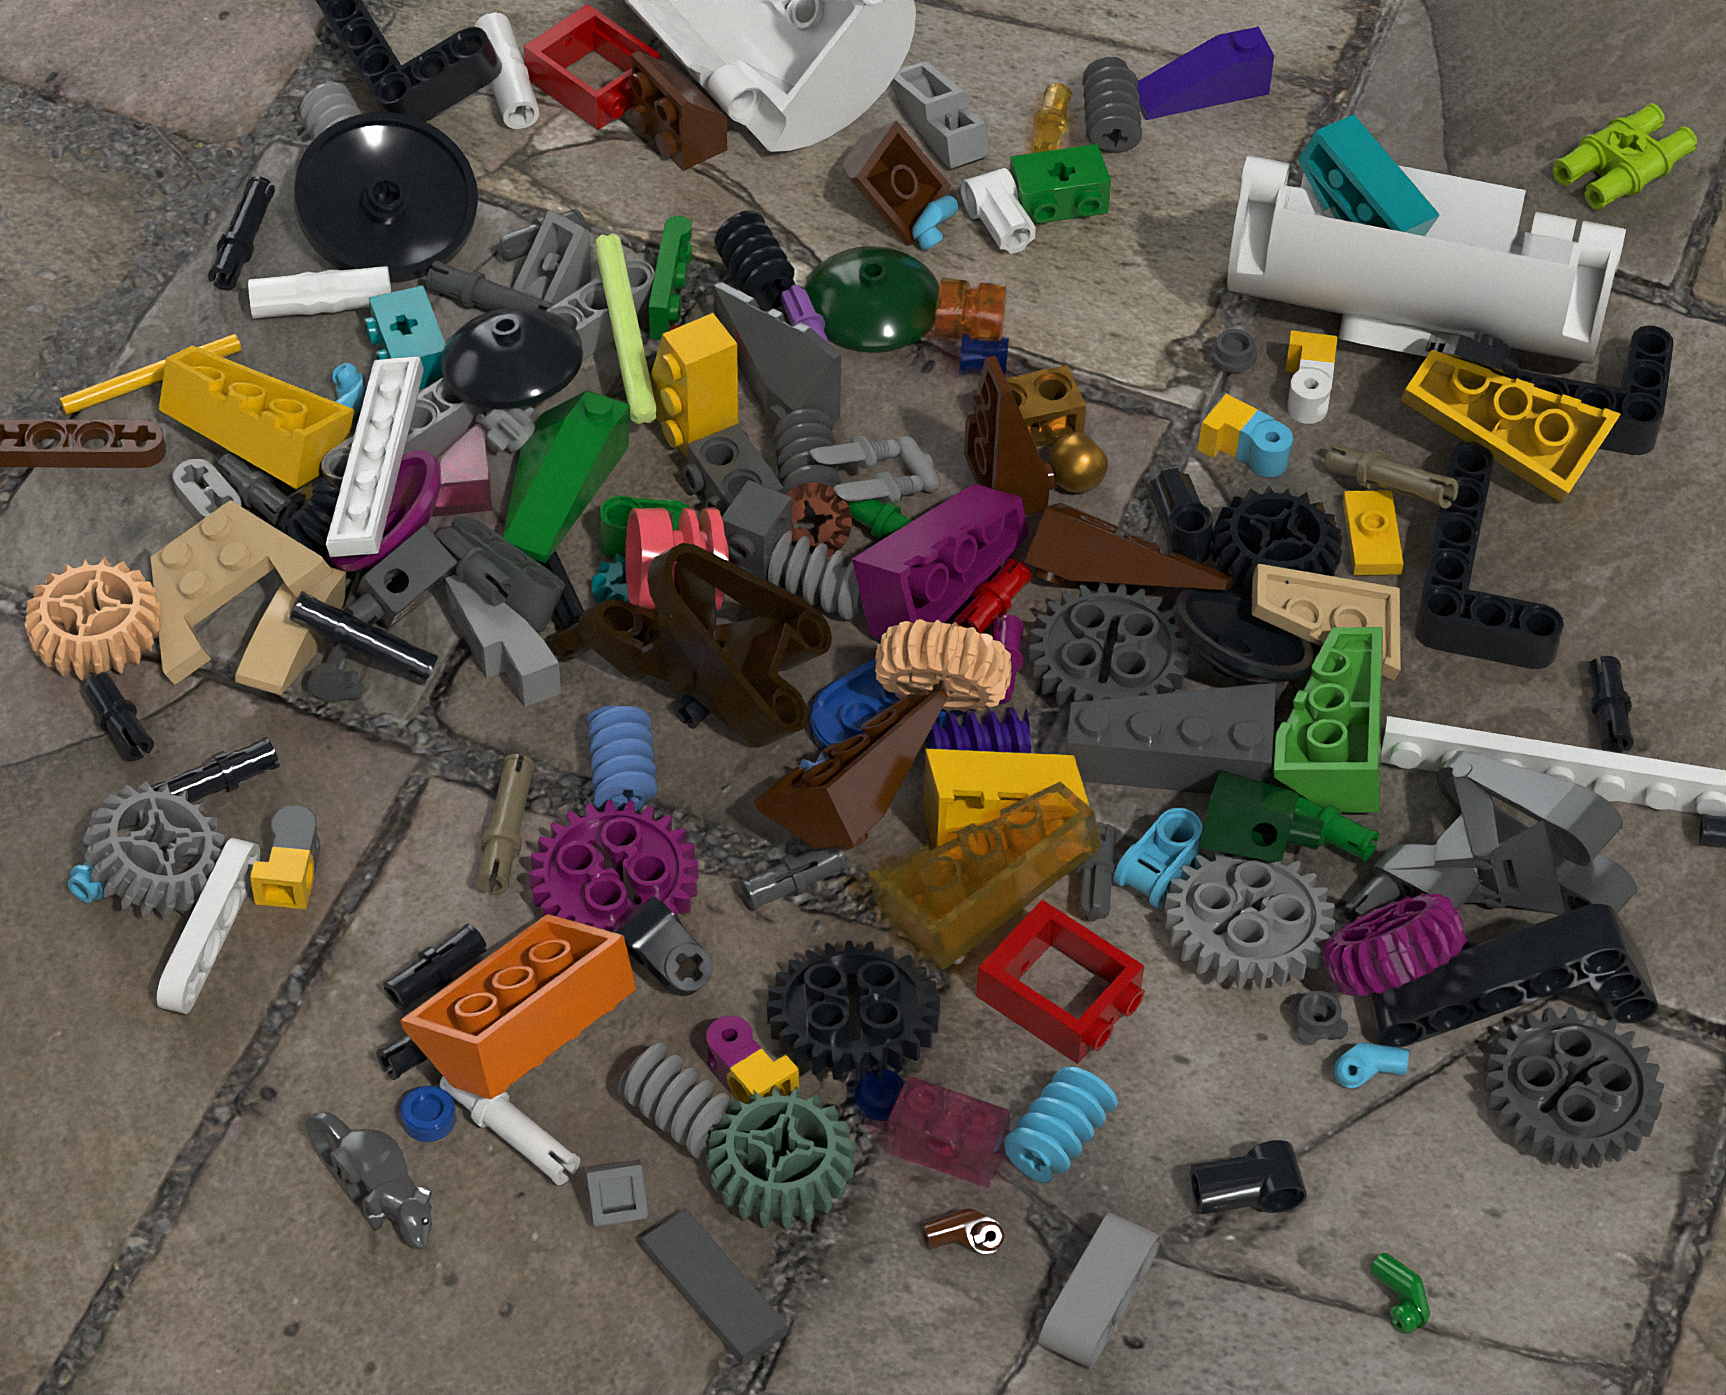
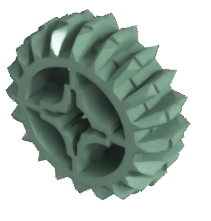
(803, 1178)

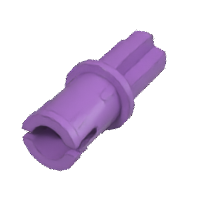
(800, 309)

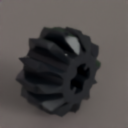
(311, 515)

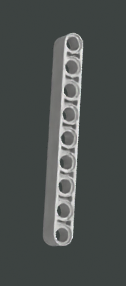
(444, 418)

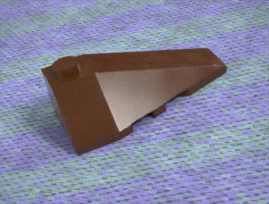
(1001, 446)
(1087, 549)
(858, 779)

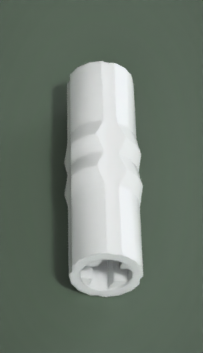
(512, 85)
(317, 292)

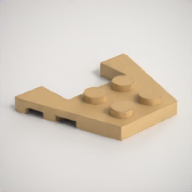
(212, 567)

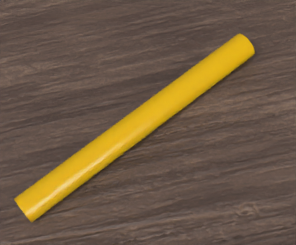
(136, 379)

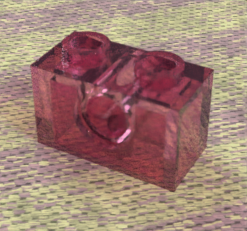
(948, 1131)

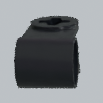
(657, 939)

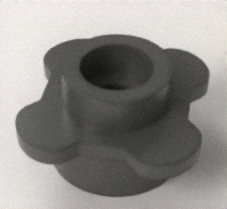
(1319, 1005)

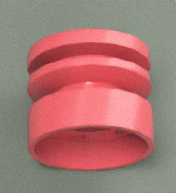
(652, 533)

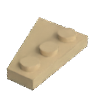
(1321, 602)

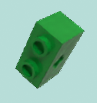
(1062, 183)

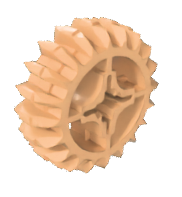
(93, 618)
(945, 656)

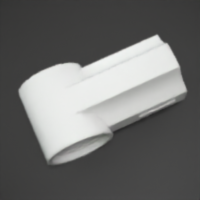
(995, 201)

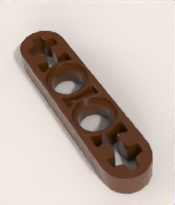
(73, 436)

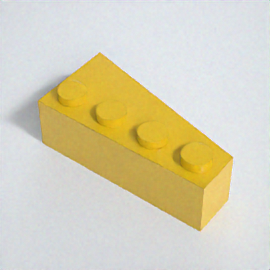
(1525, 427)

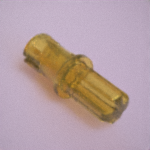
(1052, 118)

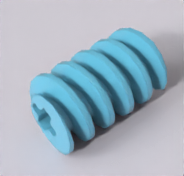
(1059, 1123)

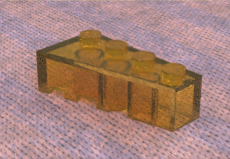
(987, 874)

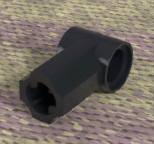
(1182, 515)
(1263, 1177)

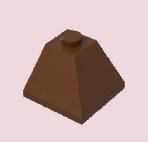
(895, 177)

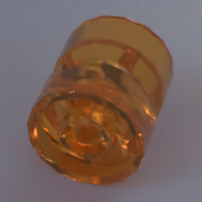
(970, 310)

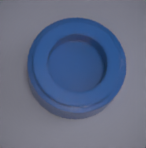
(428, 1113)

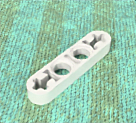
(207, 927)

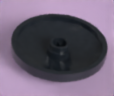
(385, 195)

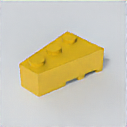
(695, 381)

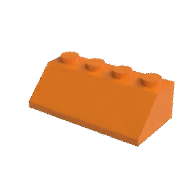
(521, 1004)

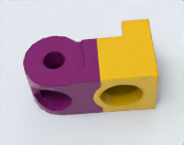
(743, 1064)

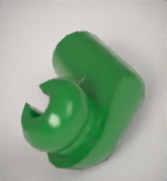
(1413, 1305)

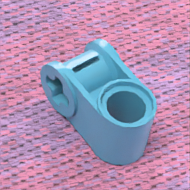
(1157, 859)

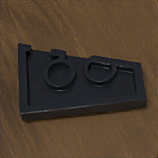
(1482, 351)

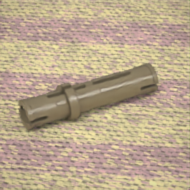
(1377, 471)
(502, 839)

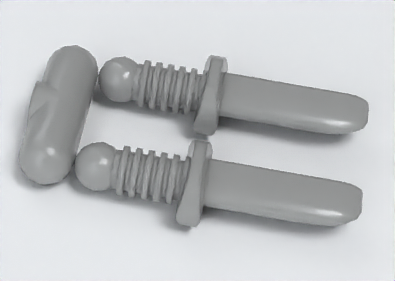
(883, 484)

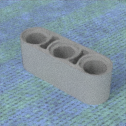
(1099, 1290)

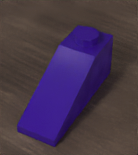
(1212, 74)

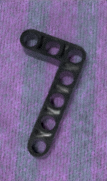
(423, 83)
(1638, 400)
(1470, 620)
(1518, 970)

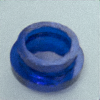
(877, 1096)

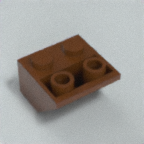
(675, 112)

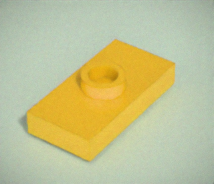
(1372, 532)

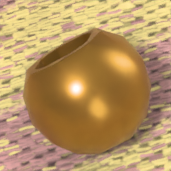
(1078, 463)

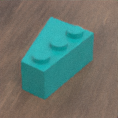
(1362, 180)

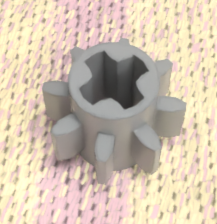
(506, 427)

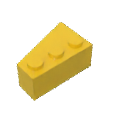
(976, 785)

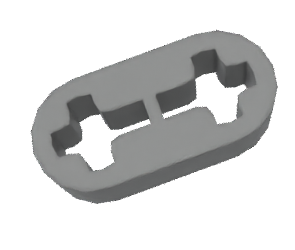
(198, 501)

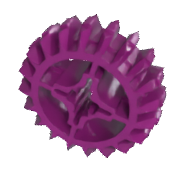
(1394, 944)

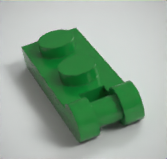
(670, 275)

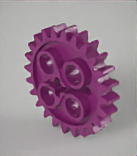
(650, 853)

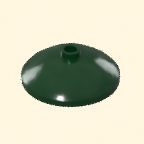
(874, 298)

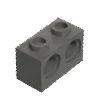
(723, 465)
(755, 526)

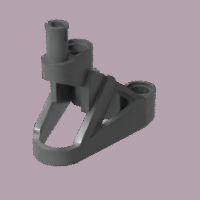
(1552, 861)

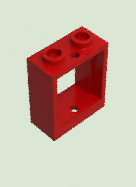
(585, 31)
(1073, 1037)

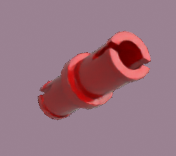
(994, 597)

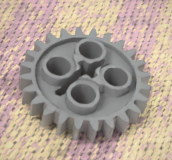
(1249, 918)

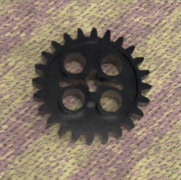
(893, 1002)

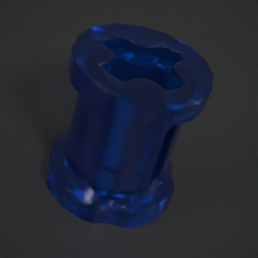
(976, 350)

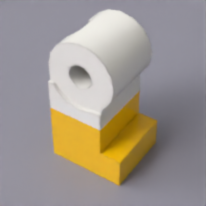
(1312, 361)

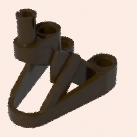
(681, 639)

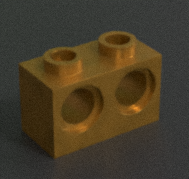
(1049, 403)

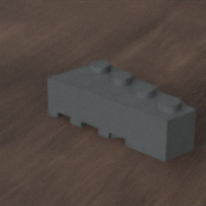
(1175, 737)

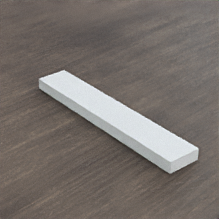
(375, 457)

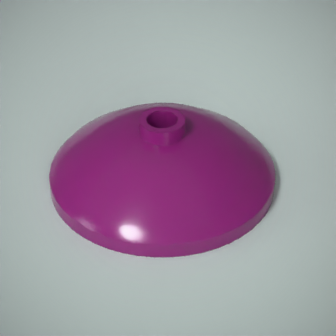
(409, 510)

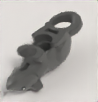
(373, 1168)

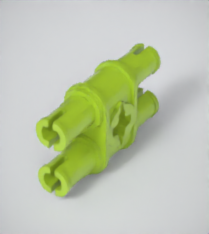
(1624, 156)

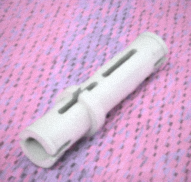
(518, 1132)

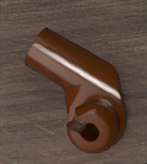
(966, 1228)

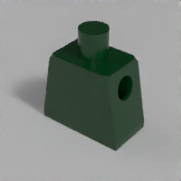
(1256, 819)

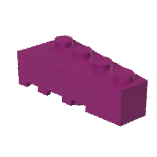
(939, 558)

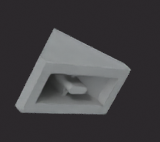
(557, 260)

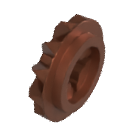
(824, 501)

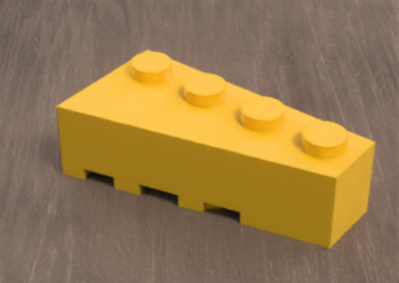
(254, 414)

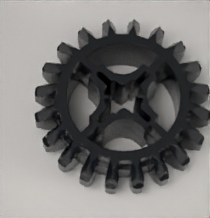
(1276, 533)

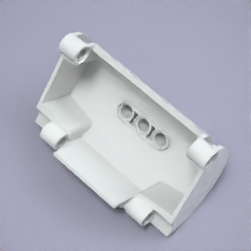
(786, 65)
(1402, 286)

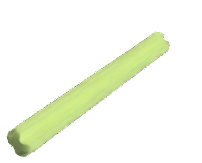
(625, 329)

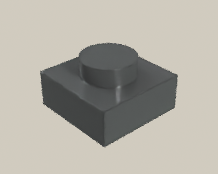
(616, 1192)

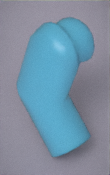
(934, 213)
(350, 386)
(1368, 1059)

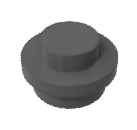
(1234, 351)

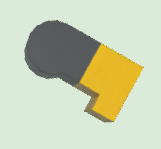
(292, 861)

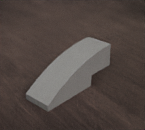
(941, 114)
(504, 642)

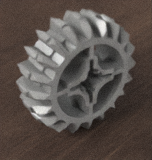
(142, 862)

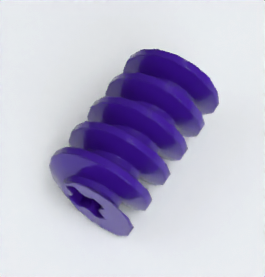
(990, 735)

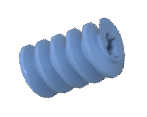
(621, 756)

